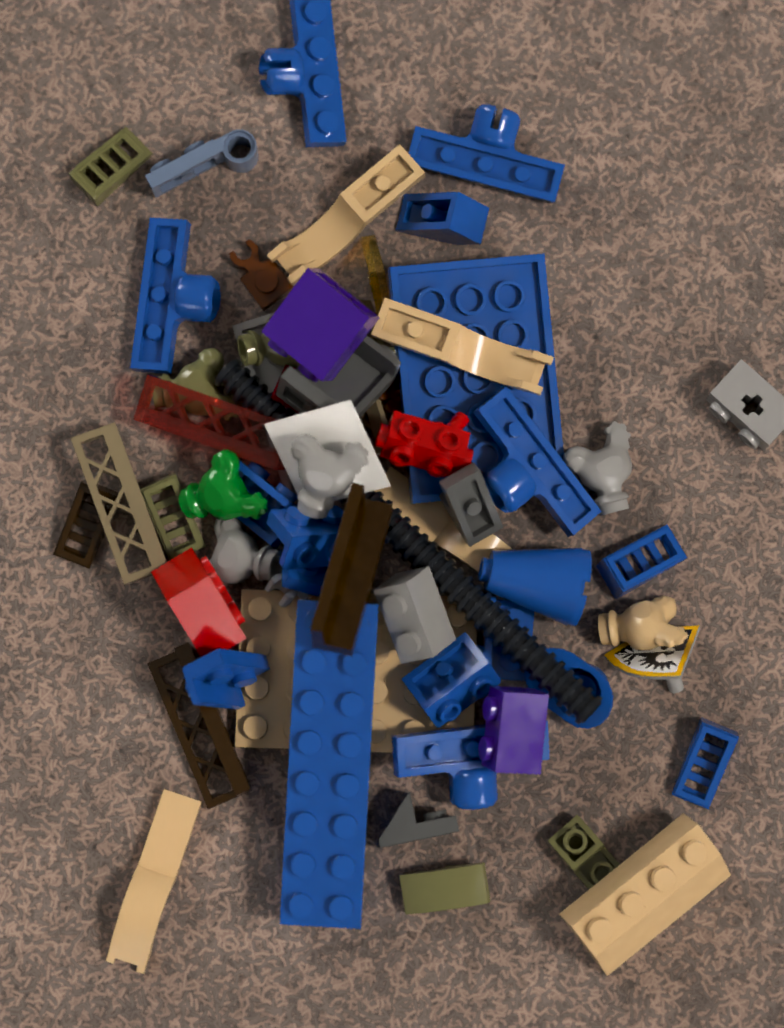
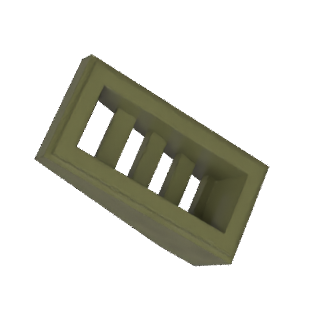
(110, 184)
(159, 486)

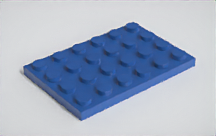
(495, 299)

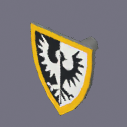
(658, 663)

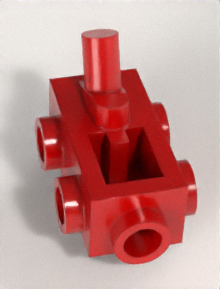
(426, 443)

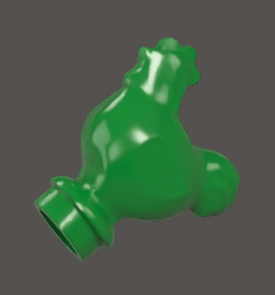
(222, 492)

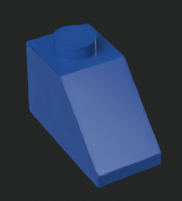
(443, 217)

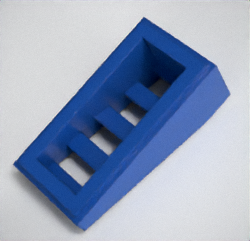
(614, 579)
(705, 727)

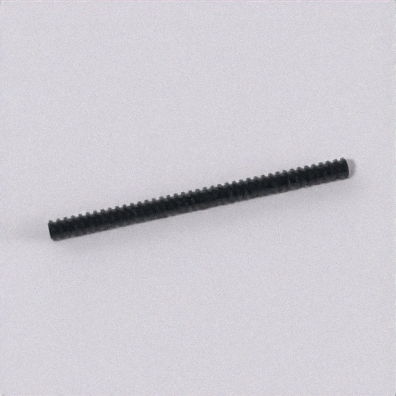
(447, 576)

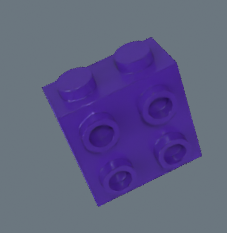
(319, 325)

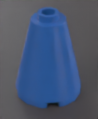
(540, 580)

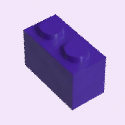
(514, 730)

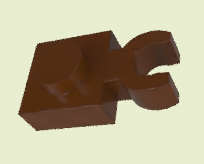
(263, 279)

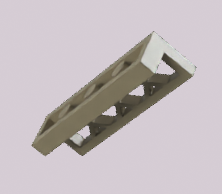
(133, 497)

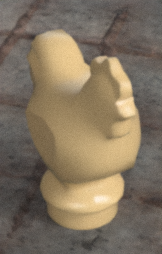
(642, 625)

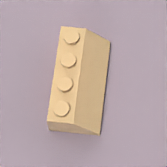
(646, 893)

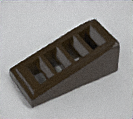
(73, 518)

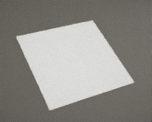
(333, 429)

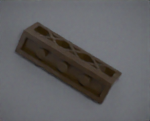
(350, 573)
(216, 730)

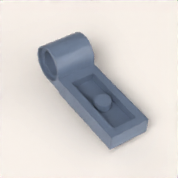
(200, 158)

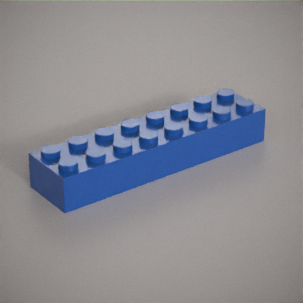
(328, 777)

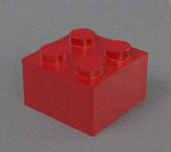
(200, 602)

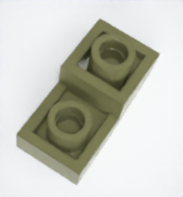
(583, 852)
(445, 888)

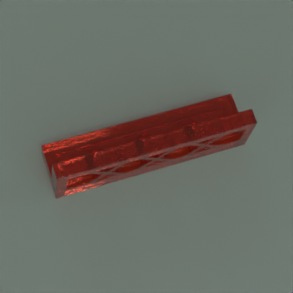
(201, 431)

